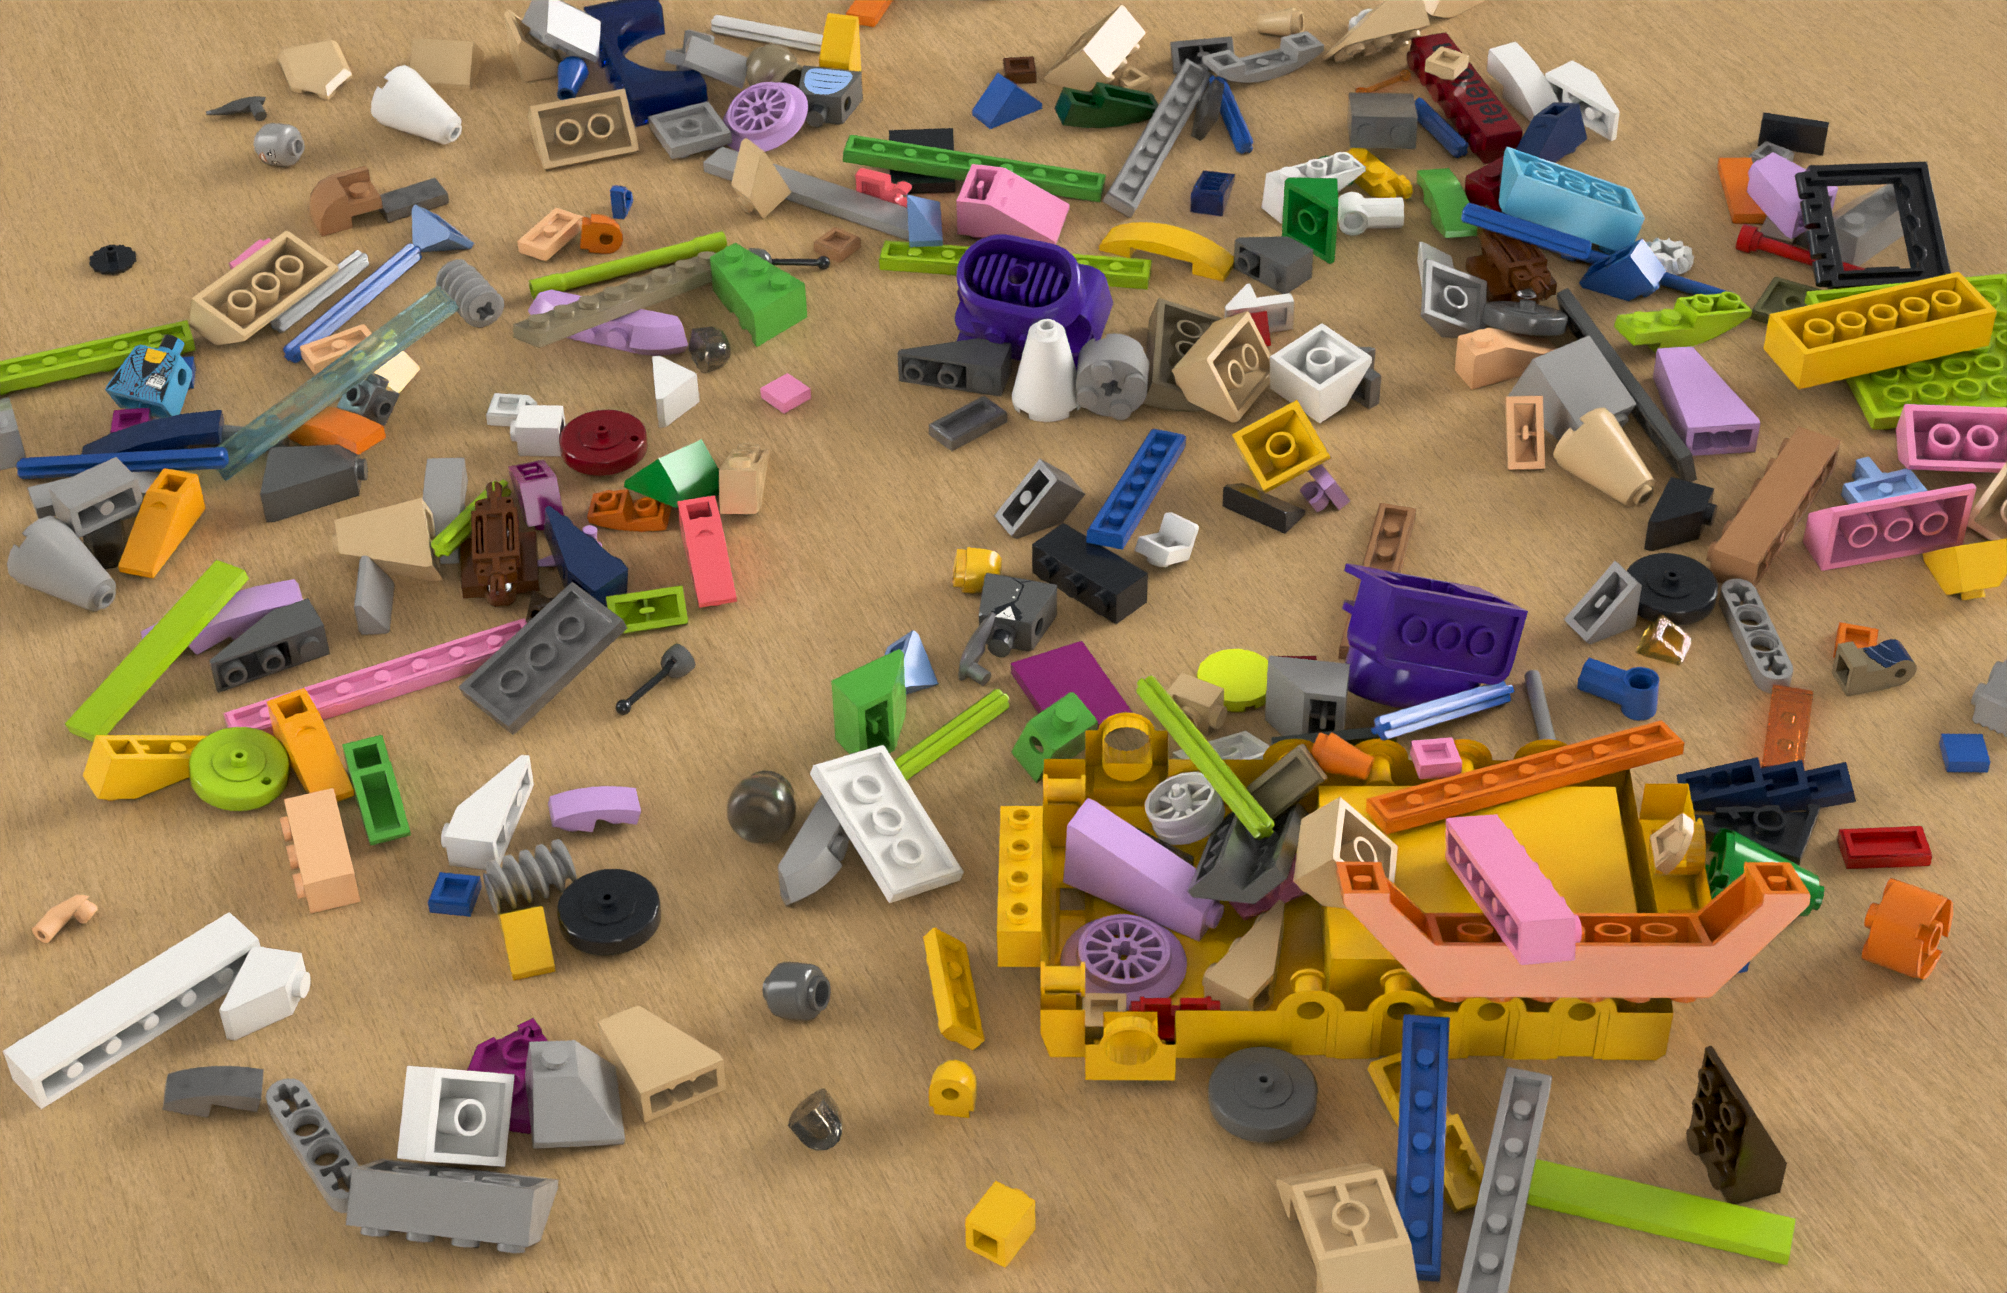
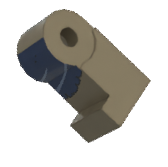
(1872, 667)

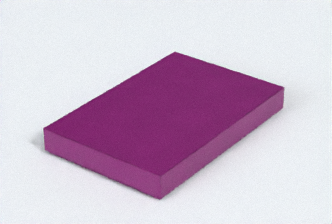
(1065, 670)

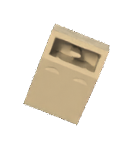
(1388, 24)

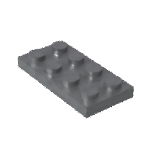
(542, 658)

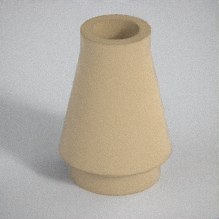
(1281, 23)

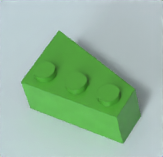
(757, 292)

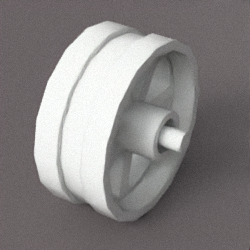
(1181, 809)

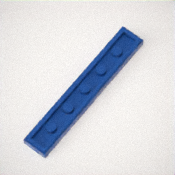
(1136, 489)
(1423, 1138)

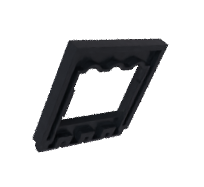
(1916, 211)

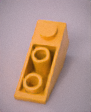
(163, 521)
(308, 744)

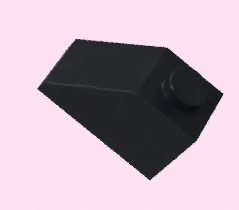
(1680, 514)

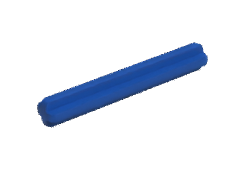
(1233, 119)
(1526, 231)

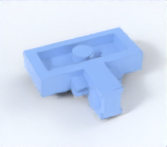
(1874, 485)

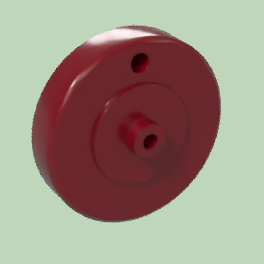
(603, 442)

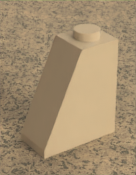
(393, 538)
(659, 1062)

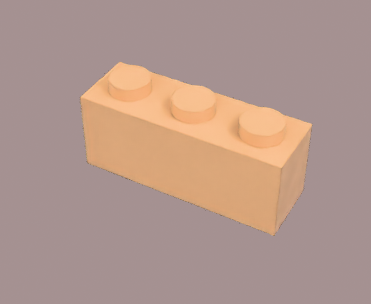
(319, 851)

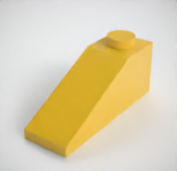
(137, 764)

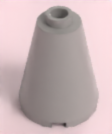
(60, 565)

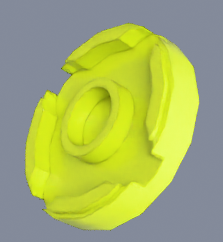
(1240, 674)

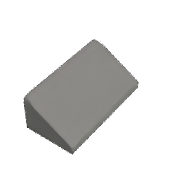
(373, 598)

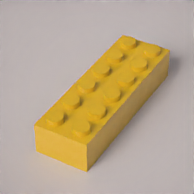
(1879, 330)

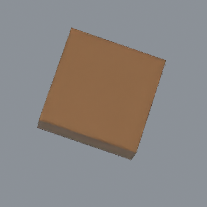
(837, 244)

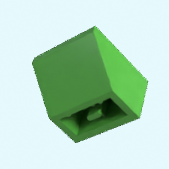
(870, 704)

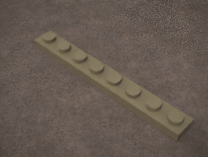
(615, 301)

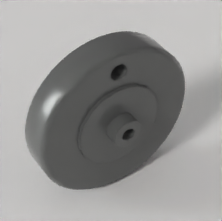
(1525, 318)
(1262, 1094)

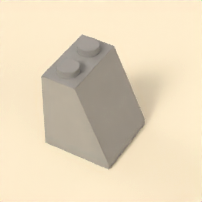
(1572, 384)

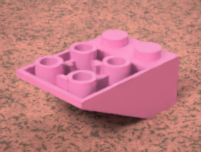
(1005, 203)

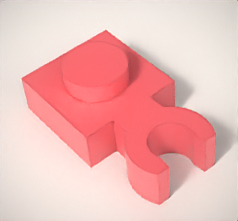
(880, 186)

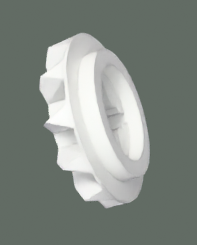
(1681, 255)

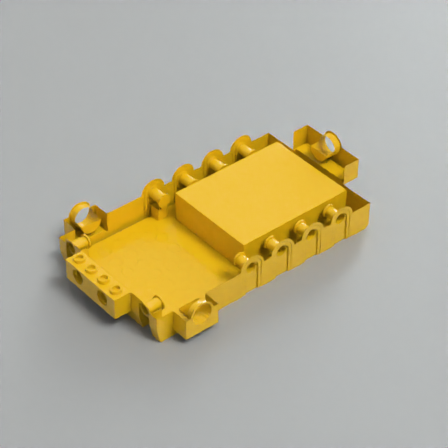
(1334, 979)

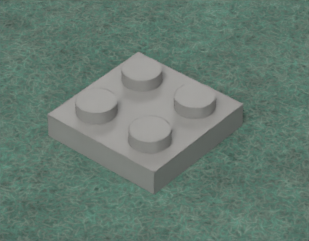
(690, 130)

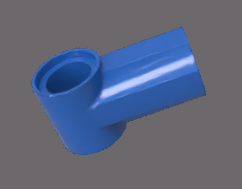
(1632, 689)

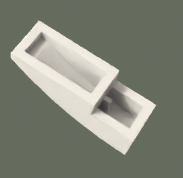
(1522, 79)

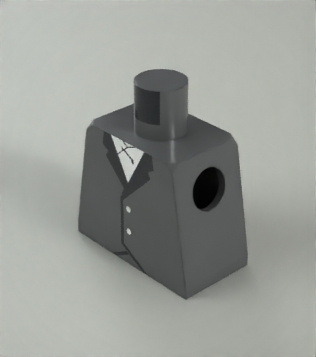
(1022, 612)

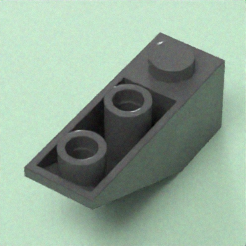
(958, 365)
(271, 645)

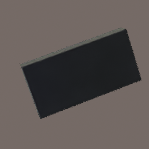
(1794, 133)

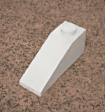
(1579, 85)
(488, 818)

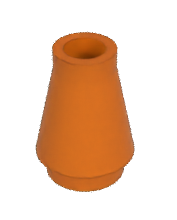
(1341, 757)

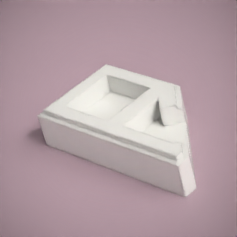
(505, 408)

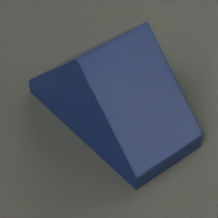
(1003, 103)

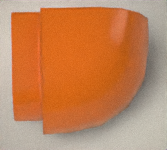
(600, 234)

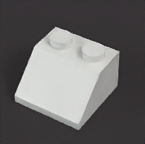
(1318, 371)
(455, 1116)

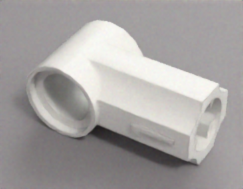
(1368, 213)

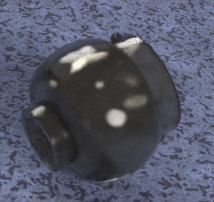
(761, 807)

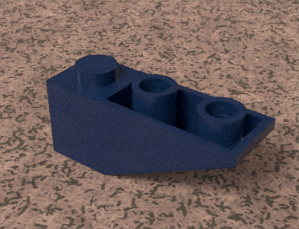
(1554, 132)
(583, 559)

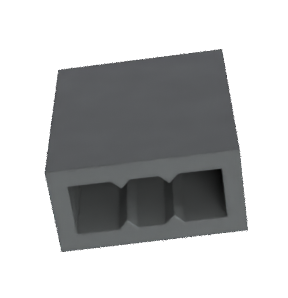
(1382, 120)

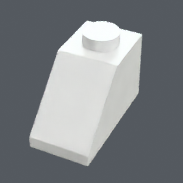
(264, 991)

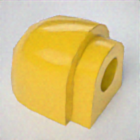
(971, 567)
(953, 1089)

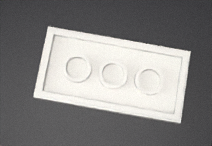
(886, 823)

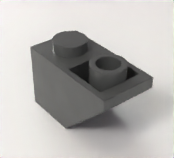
(1274, 261)

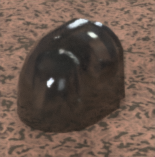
(709, 348)
(817, 1121)

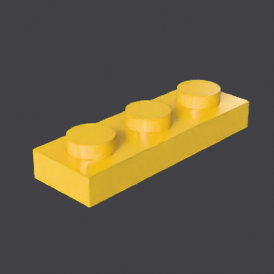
(953, 989)

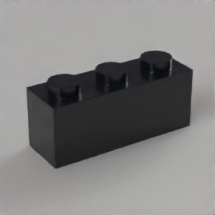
(1089, 573)

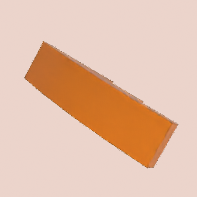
(340, 428)

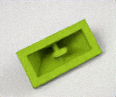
(650, 608)

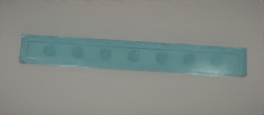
(336, 379)

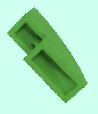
(376, 790)

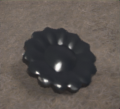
(112, 259)

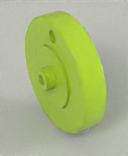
(239, 768)

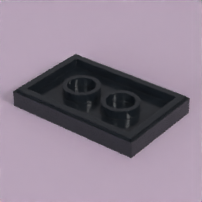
(936, 138)

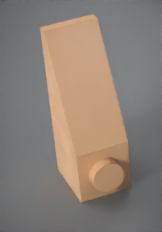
(1496, 355)

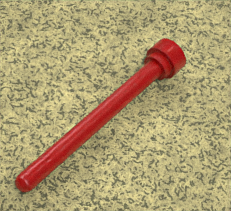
(1752, 240)

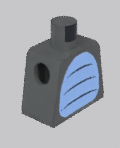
(830, 94)

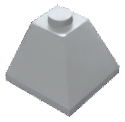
(572, 1096)

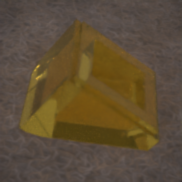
(1664, 642)

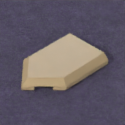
(315, 68)

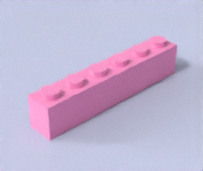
(1511, 890)

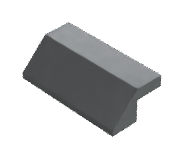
(1244, 868)

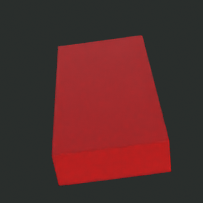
(1884, 847)

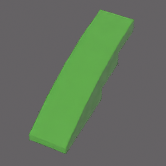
(1446, 201)

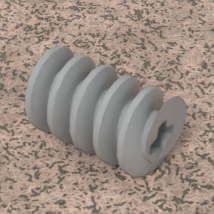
(474, 296)
(528, 874)

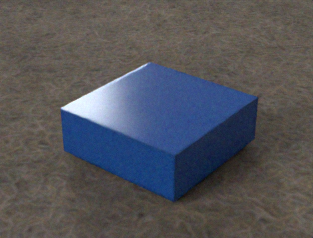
(1964, 753)
(454, 894)

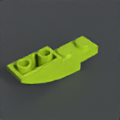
(1688, 324)

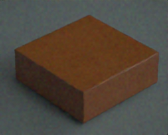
(1020, 69)

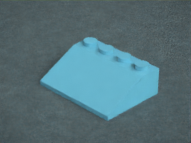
(1569, 201)

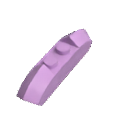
(636, 332)

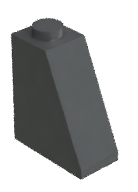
(309, 478)

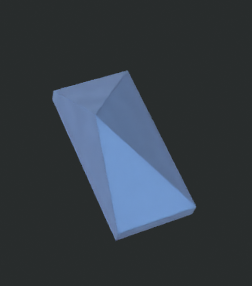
(924, 222)
(435, 233)
(916, 662)

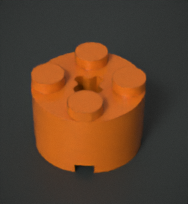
(1907, 929)

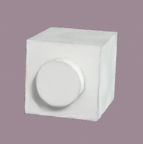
(538, 430)

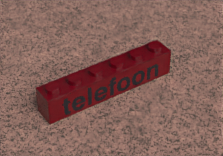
(1466, 101)

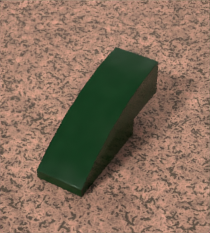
(1104, 107)

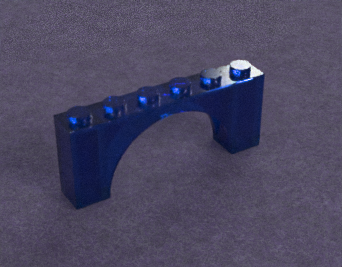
(647, 90)

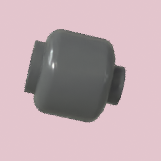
(796, 991)

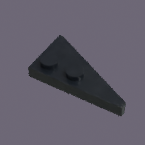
(1776, 830)

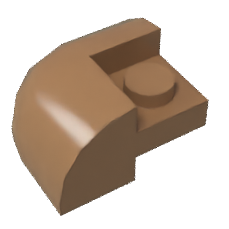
(340, 198)

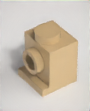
(1200, 702)

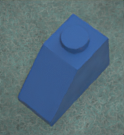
(1626, 273)

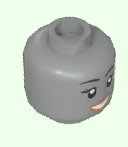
(279, 144)

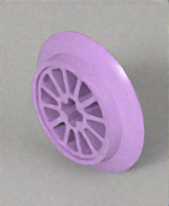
(771, 119)
(1154, 961)

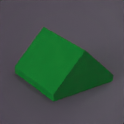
(1312, 214)
(678, 476)

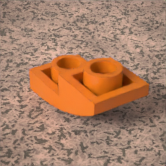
(620, 512)

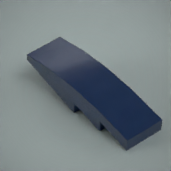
(163, 434)
(1782, 785)

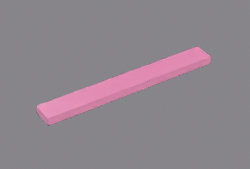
(389, 678)

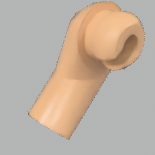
(61, 913)

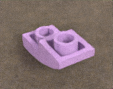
(583, 806)

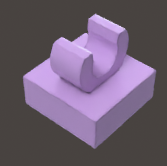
(1324, 488)

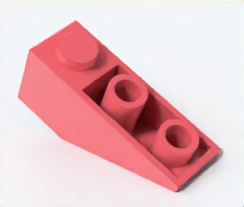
(706, 551)

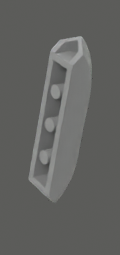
(813, 854)

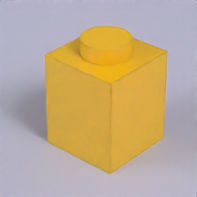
(1000, 1223)

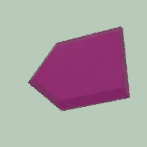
(509, 1056)

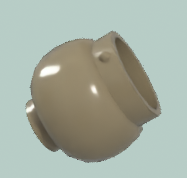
(773, 64)

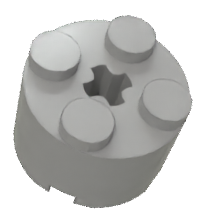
(1112, 376)

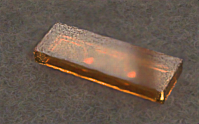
(1787, 725)

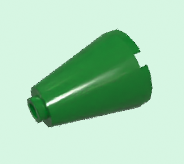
(1728, 864)

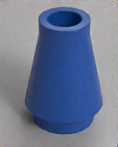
(571, 77)

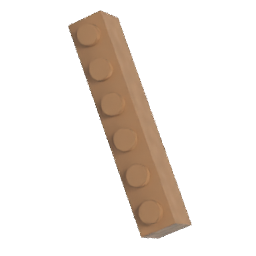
(1773, 507)

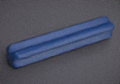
(1440, 129)

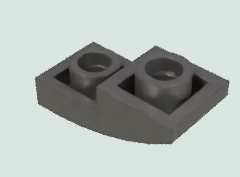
(198, 1088)

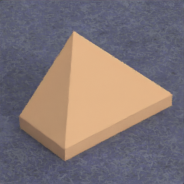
(1525, 432)

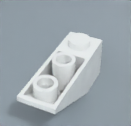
(1339, 166)

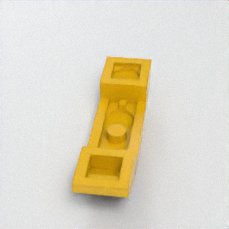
(1171, 241)

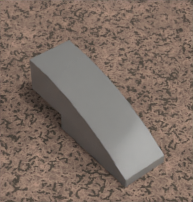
(445, 494)

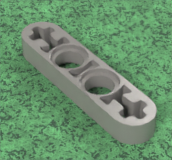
(1750, 635)
(313, 1146)

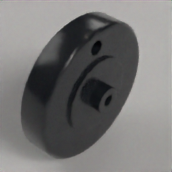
(1674, 588)
(609, 912)

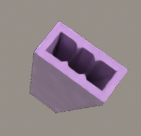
(1702, 405)
(1134, 872)

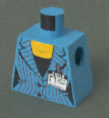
(153, 379)

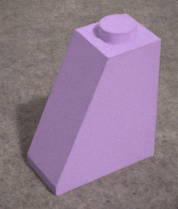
(1775, 192)

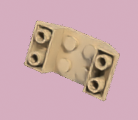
(1351, 1229)

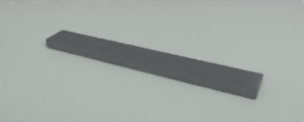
(1645, 411)

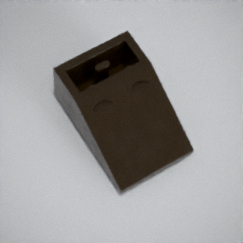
(1731, 1137)

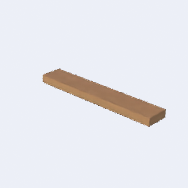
(1385, 548)

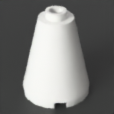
(414, 107)
(1046, 374)

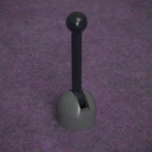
(822, 262)
(675, 663)

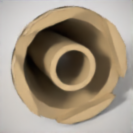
(1605, 459)

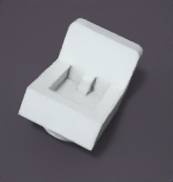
(1171, 543)

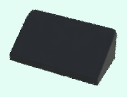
(1261, 507)

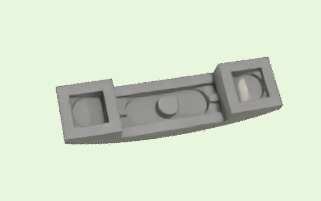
(1293, 53)

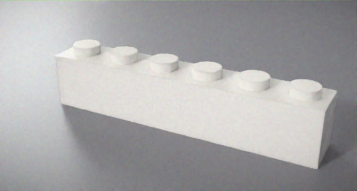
(130, 1011)

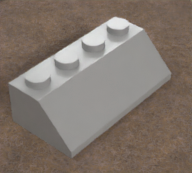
(450, 1203)

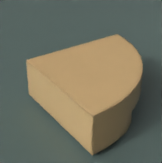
(1134, 79)
(1671, 843)

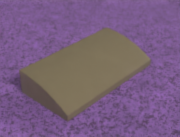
(1170, 336)

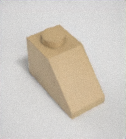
(757, 181)

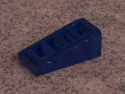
(1211, 193)

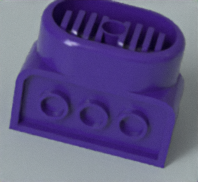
(1017, 281)
(1426, 637)

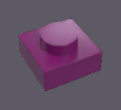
(129, 417)

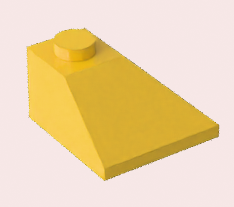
(1280, 447)
(1969, 567)

